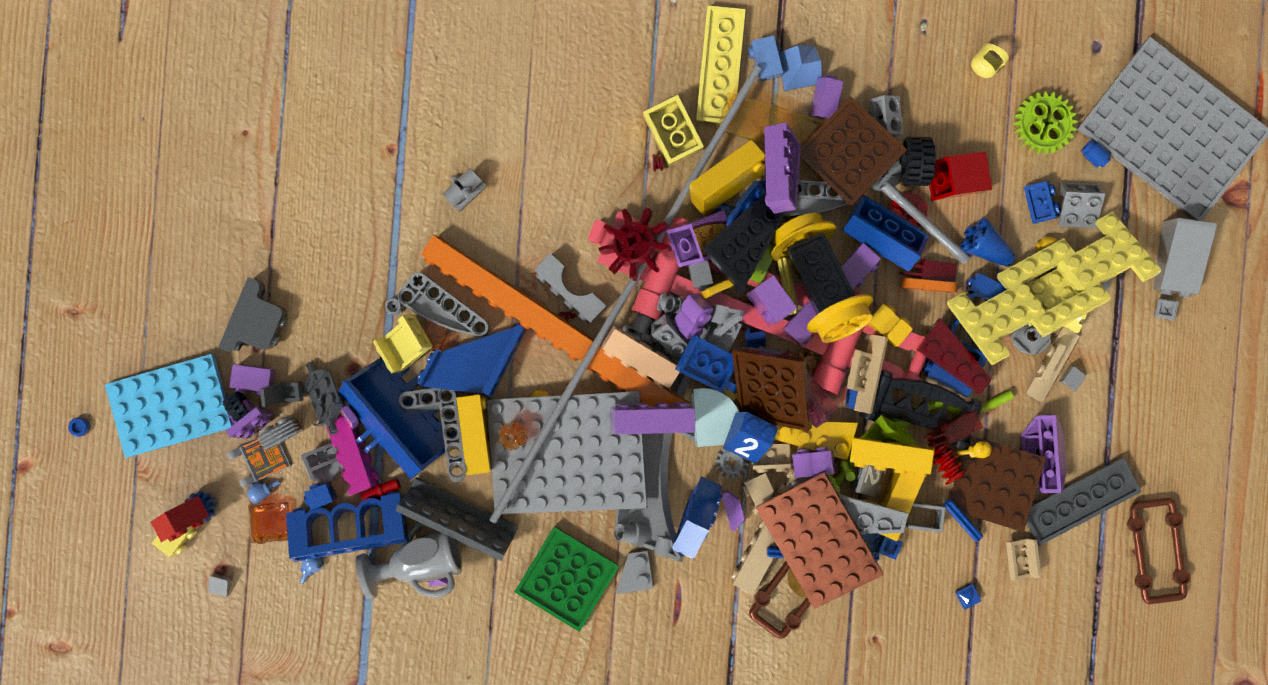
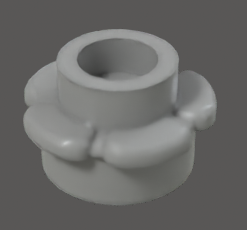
(390, 310)

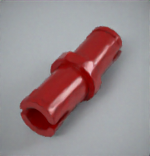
(381, 489)

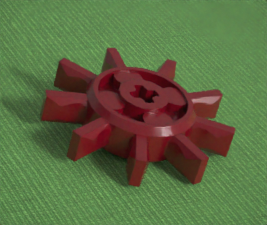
(638, 253)

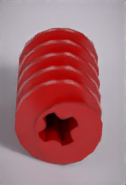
(948, 463)

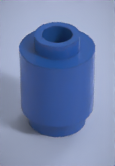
(1096, 154)

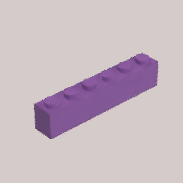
(855, 268)

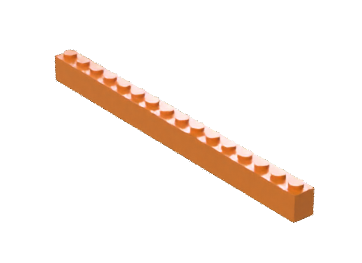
(541, 319)

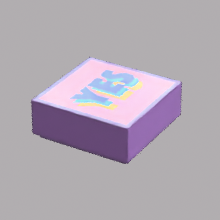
(349, 416)

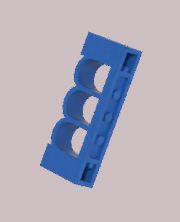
(980, 287)
(300, 528)

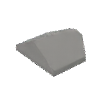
(322, 463)

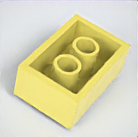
(673, 130)

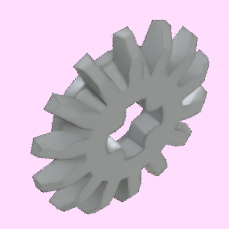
(726, 468)

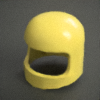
(987, 65)

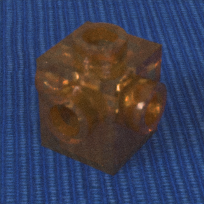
(519, 433)

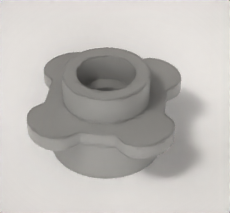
(666, 302)

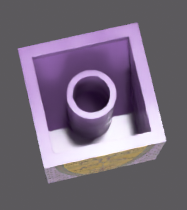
(692, 236)

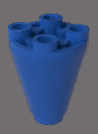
(987, 243)

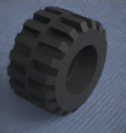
(918, 161)

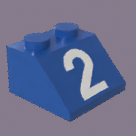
(749, 436)

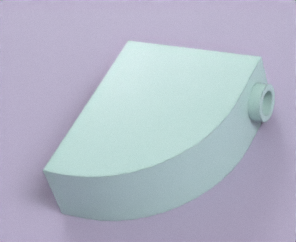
(712, 416)

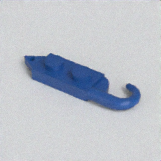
(752, 194)

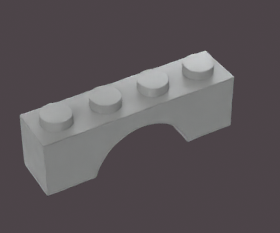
(552, 271)

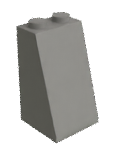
(1183, 256)

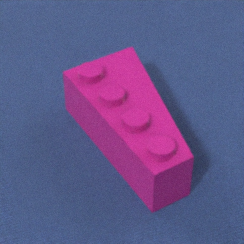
(353, 457)

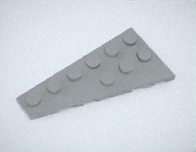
(873, 517)

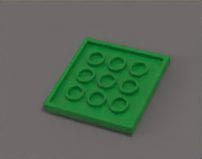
(566, 578)

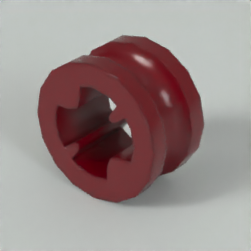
(657, 162)

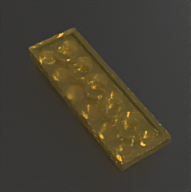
(756, 115)

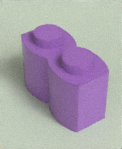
(693, 315)
(813, 463)

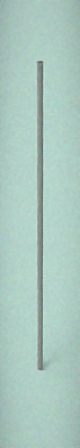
(622, 299)

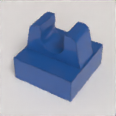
(755, 339)

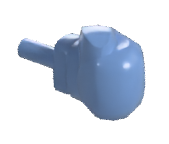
(258, 491)
(309, 567)

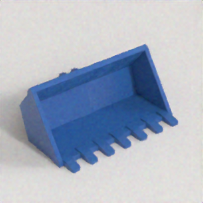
(409, 438)

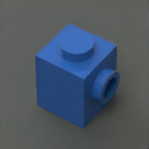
(319, 495)

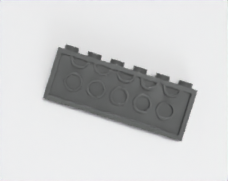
(457, 518)

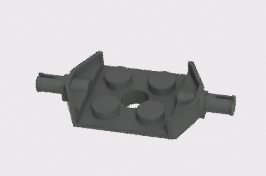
(323, 397)

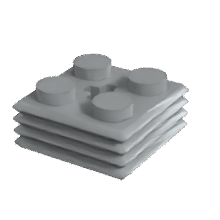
(273, 435)

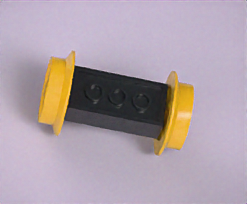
(821, 276)

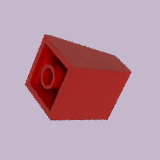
(960, 176)

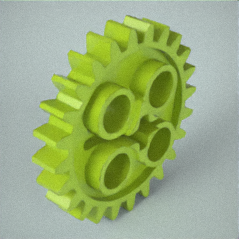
(1060, 127)

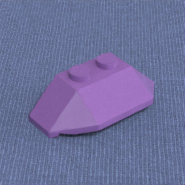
(1046, 438)

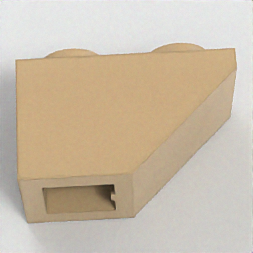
(758, 489)

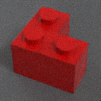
(175, 521)

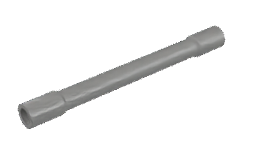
(894, 194)

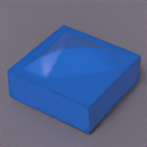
(967, 596)

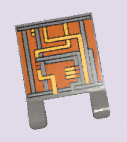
(260, 461)

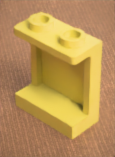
(403, 344)

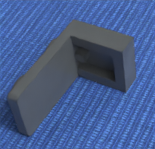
(281, 392)

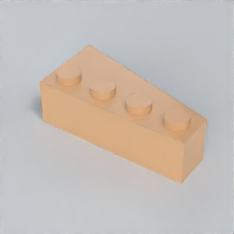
(641, 357)

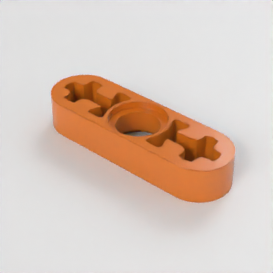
(929, 285)

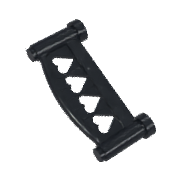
(920, 415)

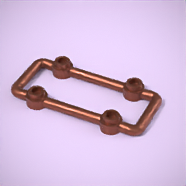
(1180, 575)
(763, 599)

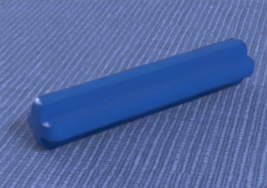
(963, 520)

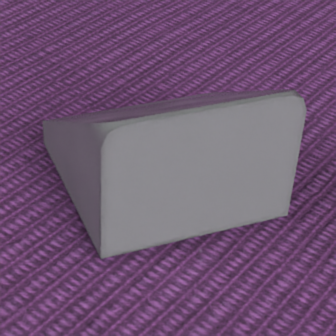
(1072, 378)
(219, 584)

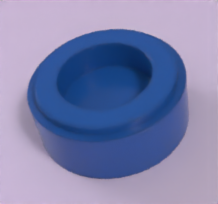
(79, 427)

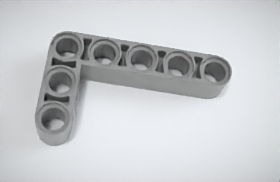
(447, 424)

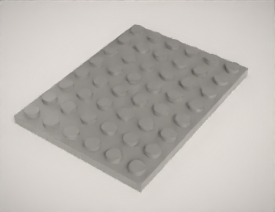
(1174, 129)
(579, 461)

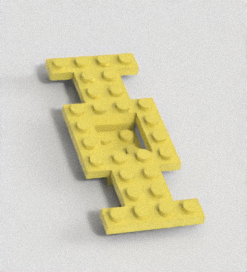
(1057, 296)

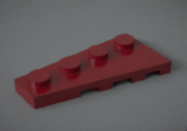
(949, 354)

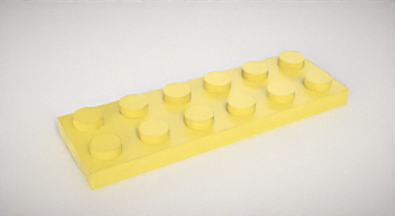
(719, 60)

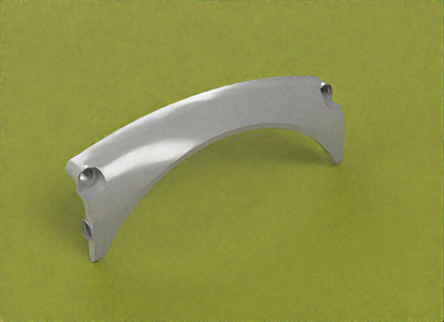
(653, 525)

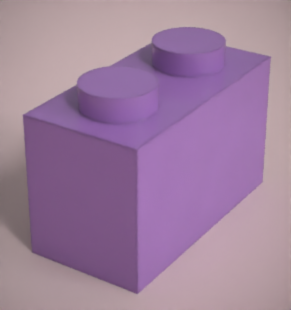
(251, 378)

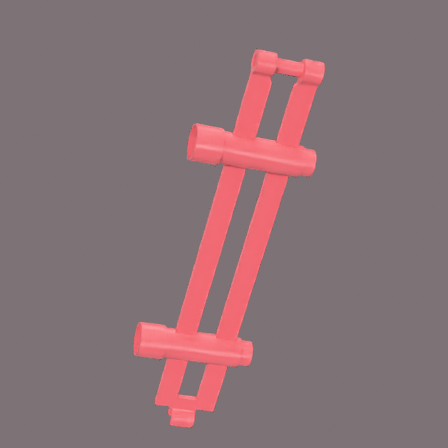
(836, 354)

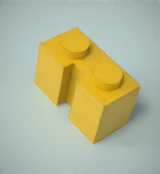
(889, 325)

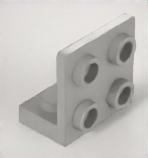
(1080, 204)

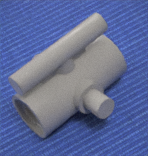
(463, 189)
(640, 329)

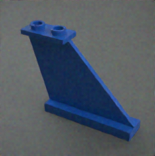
(473, 365)

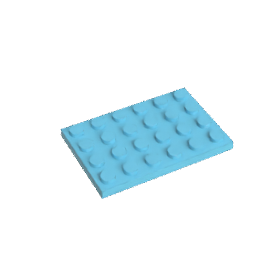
(168, 405)

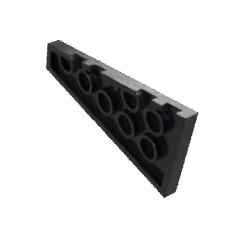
(743, 243)

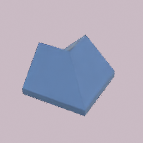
(800, 67)

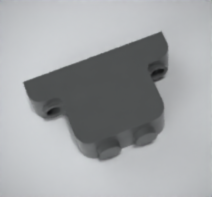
(254, 320)

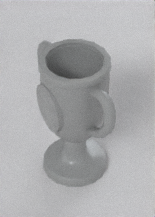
(415, 562)

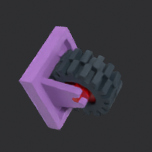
(245, 416)

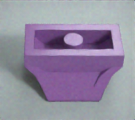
(733, 509)

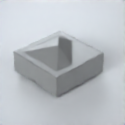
(1166, 309)

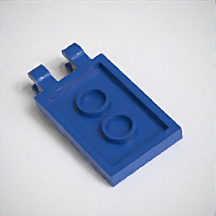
(707, 364)

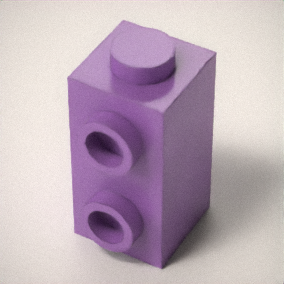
(826, 97)

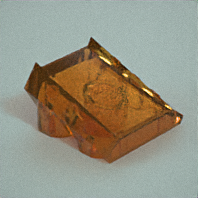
(268, 522)

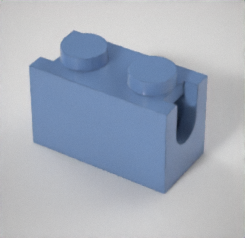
(766, 56)

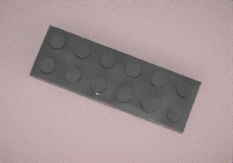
(1082, 501)

